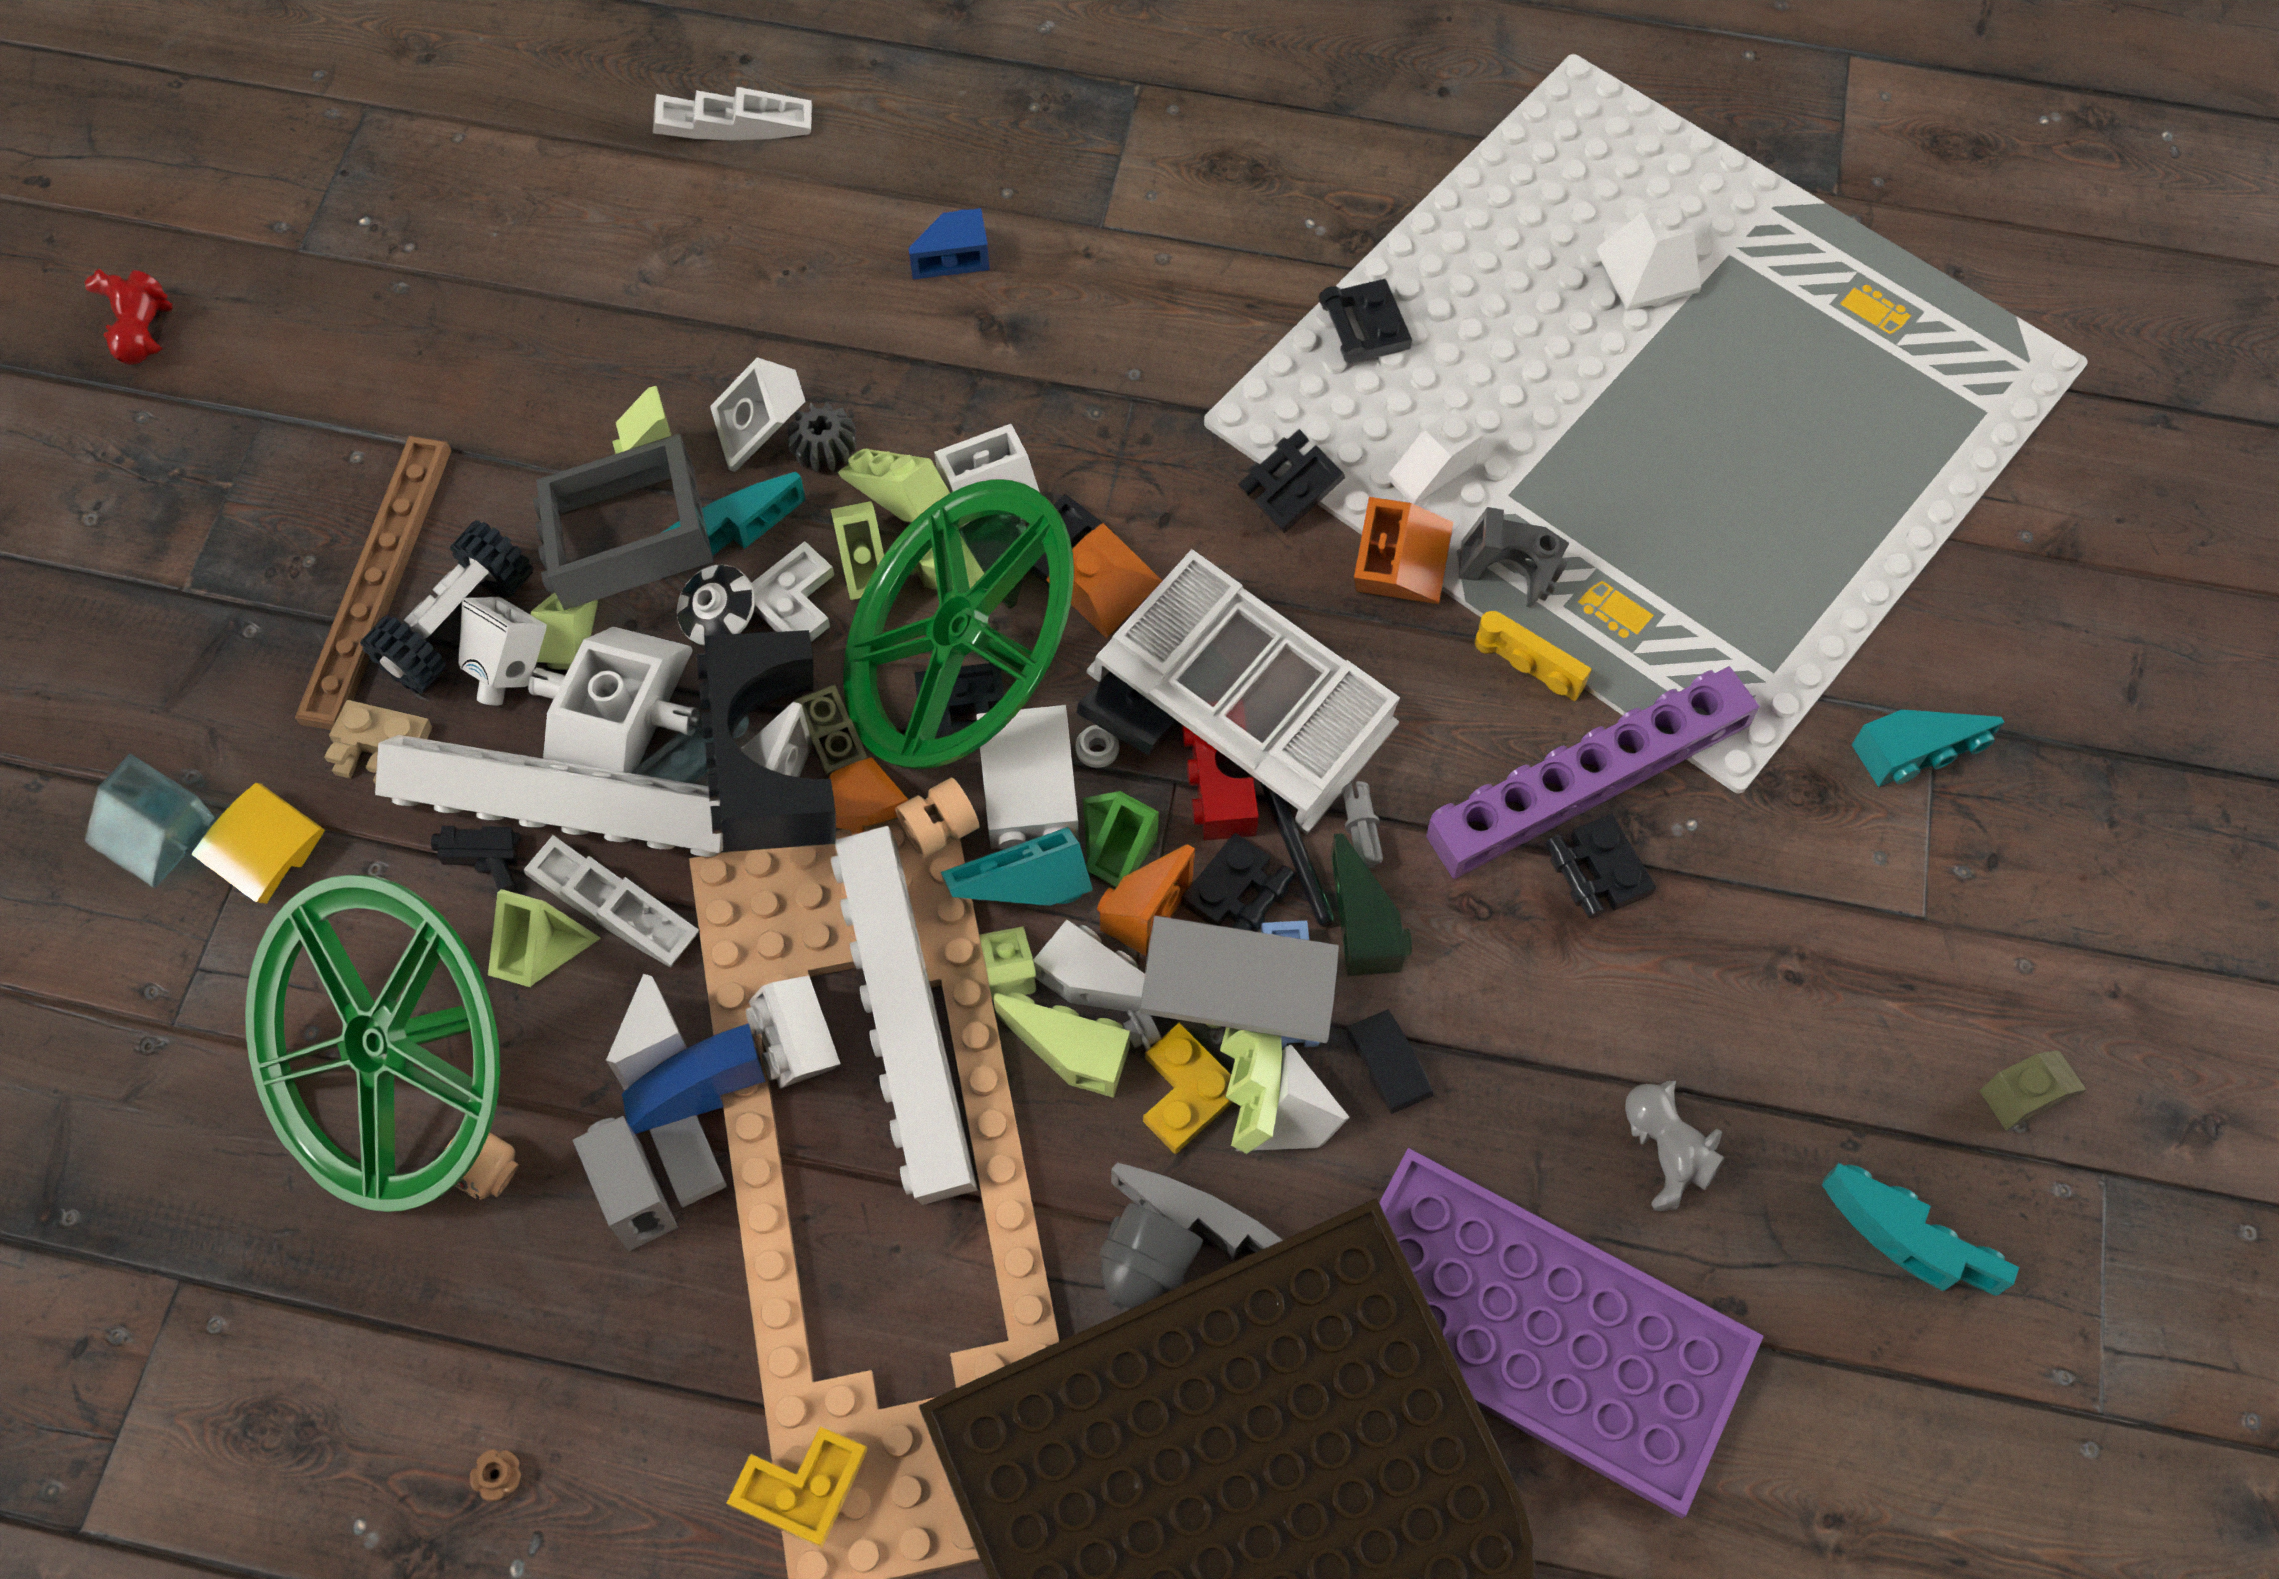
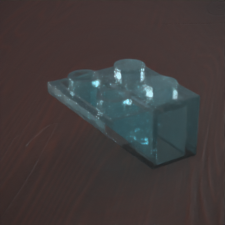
(145, 820)

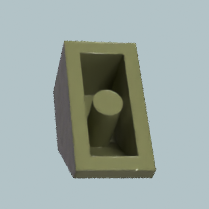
(2031, 1088)

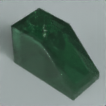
(989, 539)

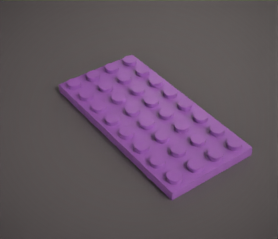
(1570, 1335)

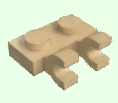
(362, 728)

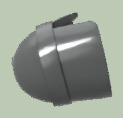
(1145, 1256)

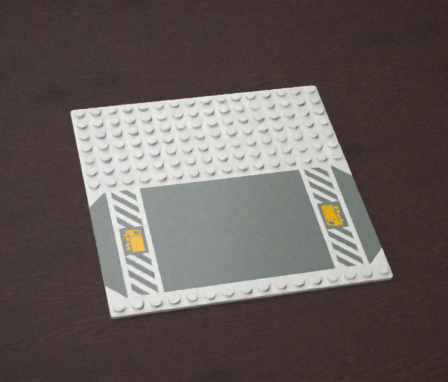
(1727, 463)

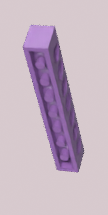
(1465, 849)

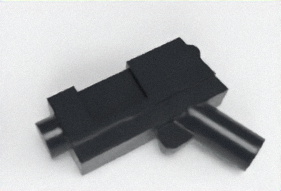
(487, 848)

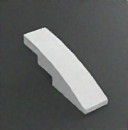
(742, 117)
(611, 901)

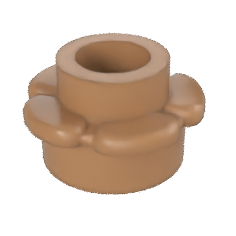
(507, 1481)

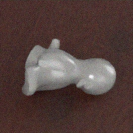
(1682, 1150)

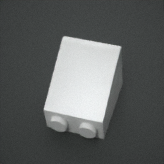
(1029, 778)

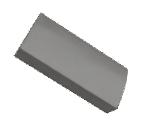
(1240, 979)

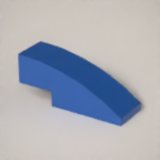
(694, 1080)

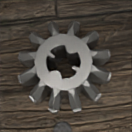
(822, 437)

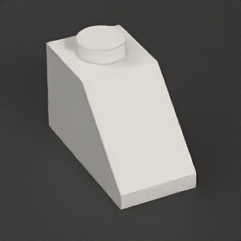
(1436, 457)

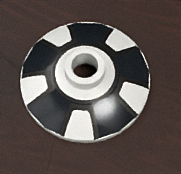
(726, 613)

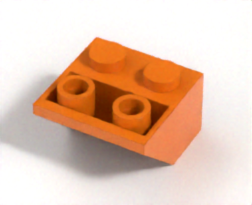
(1402, 551)

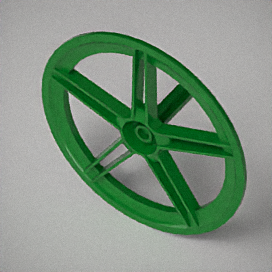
(958, 623)
(374, 1041)

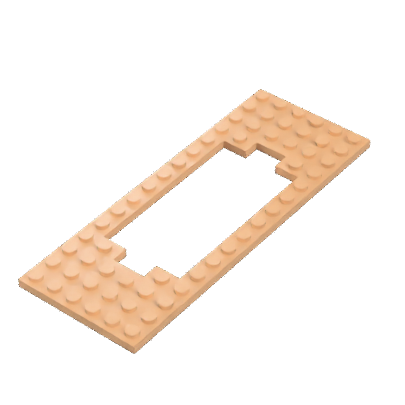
(782, 919)

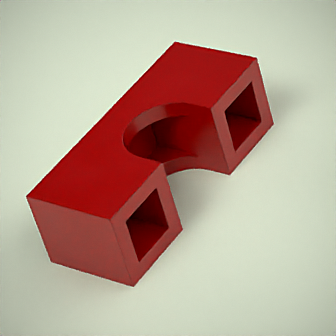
(1223, 802)

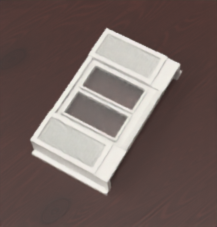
(1252, 685)

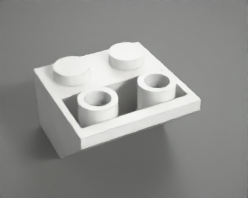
(984, 458)
(792, 1031)

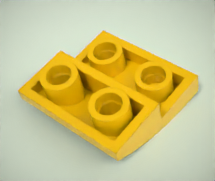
(258, 842)

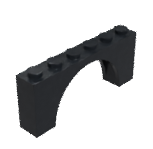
(756, 803)

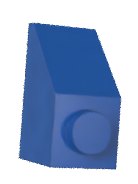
(951, 246)

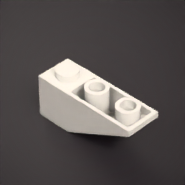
(1089, 972)

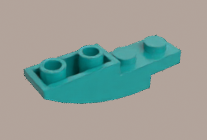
(1897, 1227)

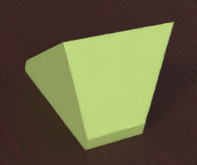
(532, 939)

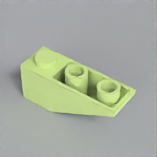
(895, 481)
(1076, 1048)

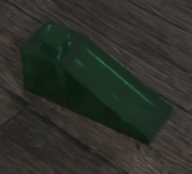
(1367, 916)

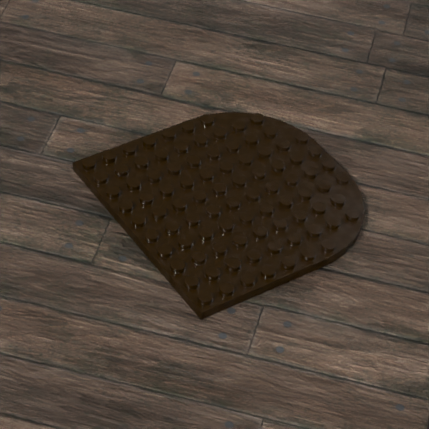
(1242, 1431)

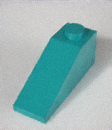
(1032, 872)

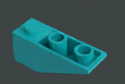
(1913, 740)

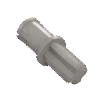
(1362, 823)

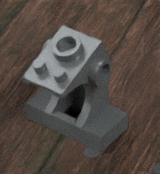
(1512, 542)

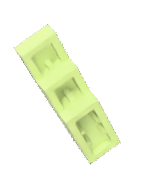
(1253, 1084)

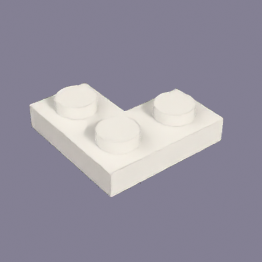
(784, 591)

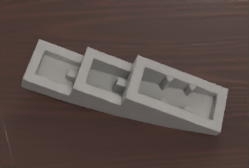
(1193, 1210)

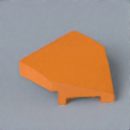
(864, 795)

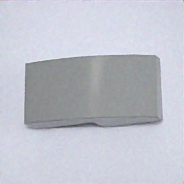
(688, 1159)

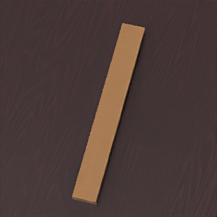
(374, 581)

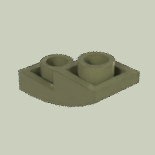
(831, 730)

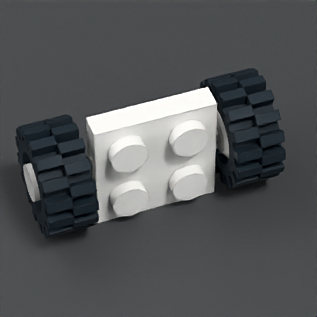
(483, 559)

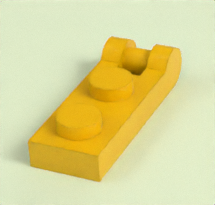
(1531, 654)

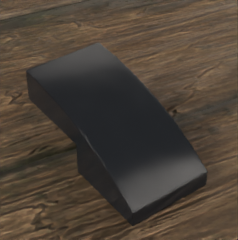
(1390, 1061)

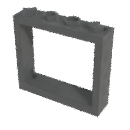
(634, 562)

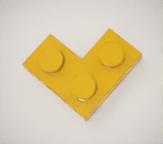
(1198, 1089)
(806, 1501)

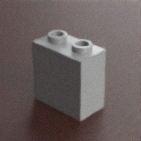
(624, 1182)

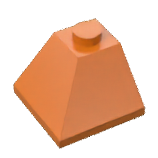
(1108, 580)
(1146, 893)

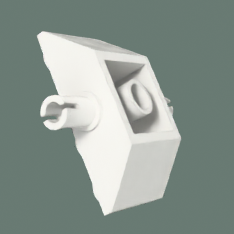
(613, 699)

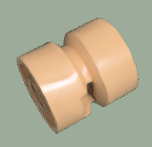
(951, 810)

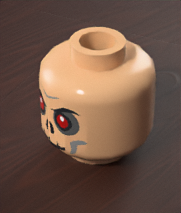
(491, 1169)

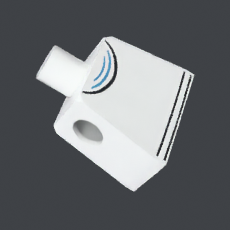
(498, 646)

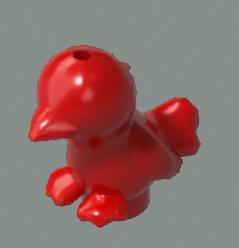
(135, 306)

